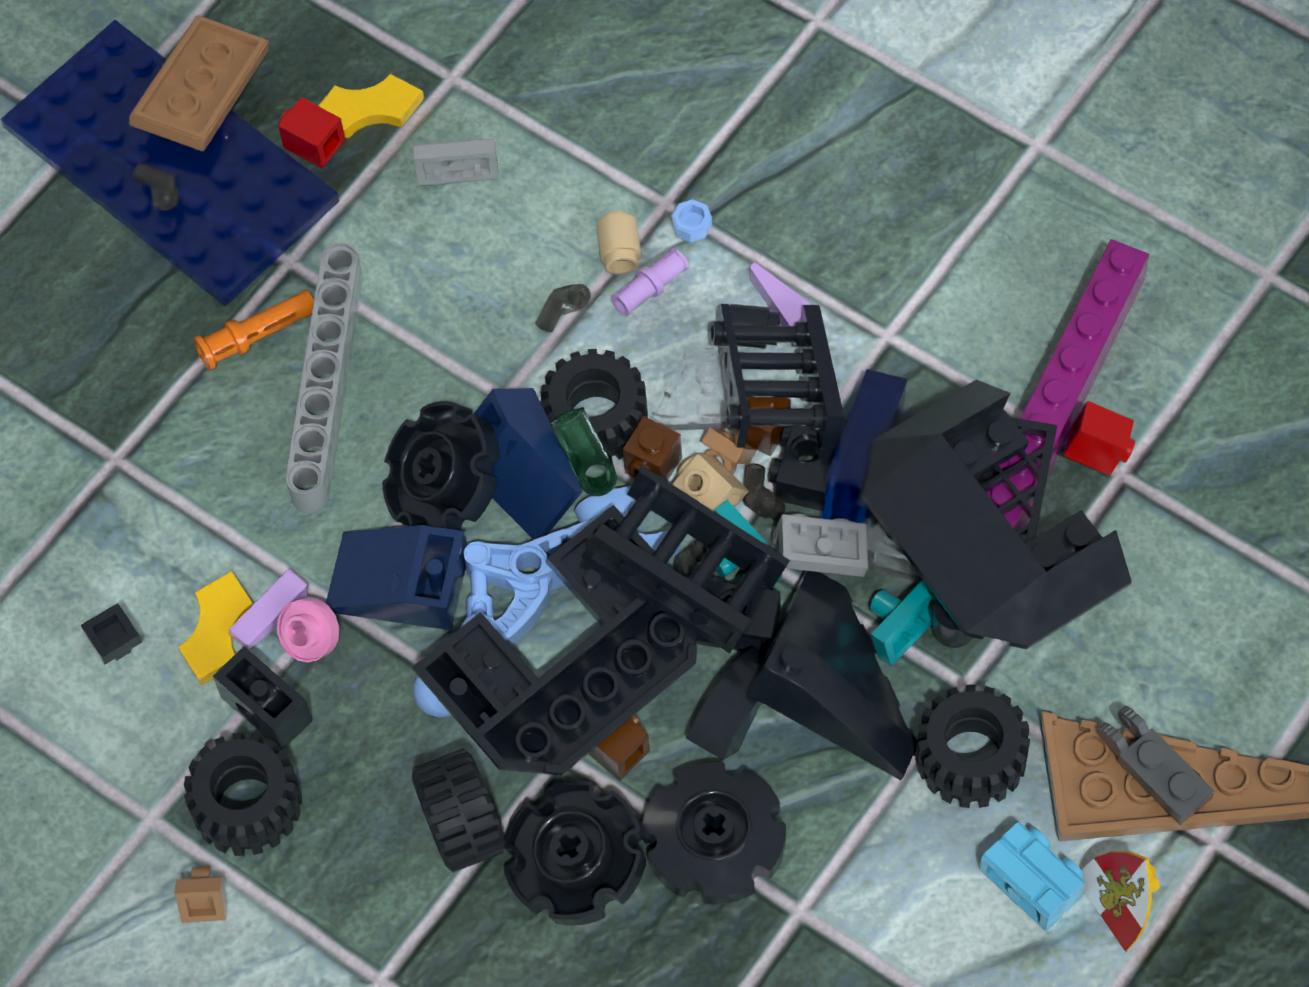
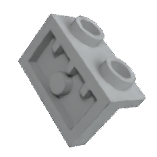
(456, 161)
(822, 544)

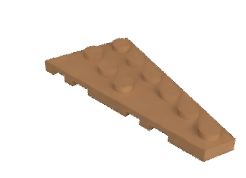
(1103, 800)

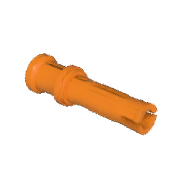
(238, 336)

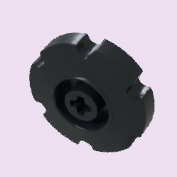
(441, 467)
(607, 861)
(714, 864)

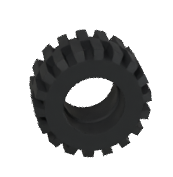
(598, 377)
(980, 714)
(232, 763)
(458, 810)

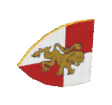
(1121, 891)

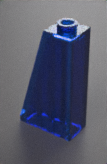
(873, 413)

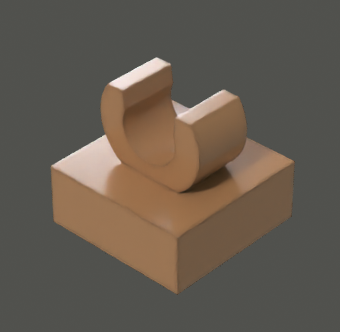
(724, 445)
(201, 897)

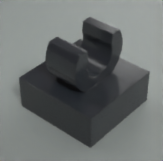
(111, 634)

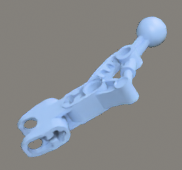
(501, 567)

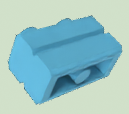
(1033, 875)

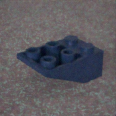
(532, 471)
(400, 575)

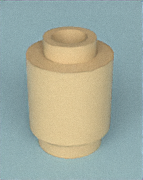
(619, 242)

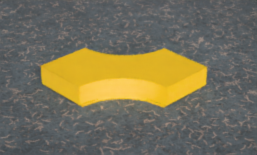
(384, 103)
(210, 644)

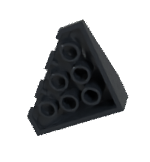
(829, 680)

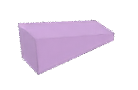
(777, 295)
(264, 613)

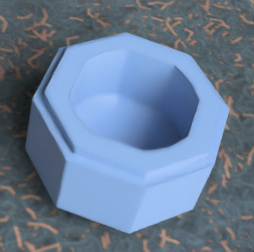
(691, 220)

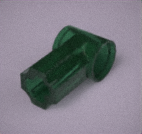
(584, 450)

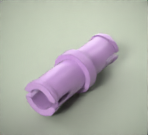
(649, 282)

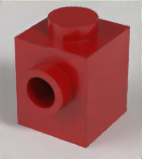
(311, 132)
(1100, 438)

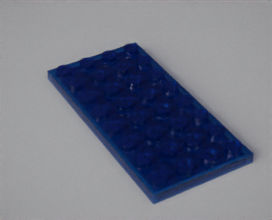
(236, 199)

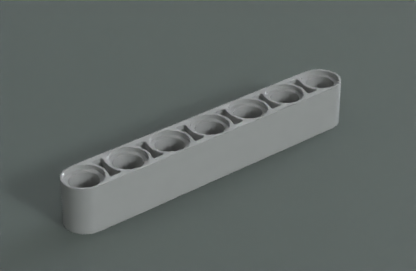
(327, 392)

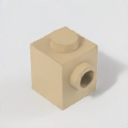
(709, 482)

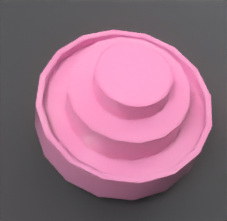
(308, 629)

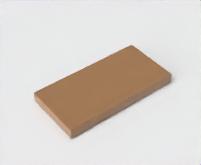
(199, 83)

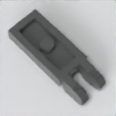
(1157, 767)

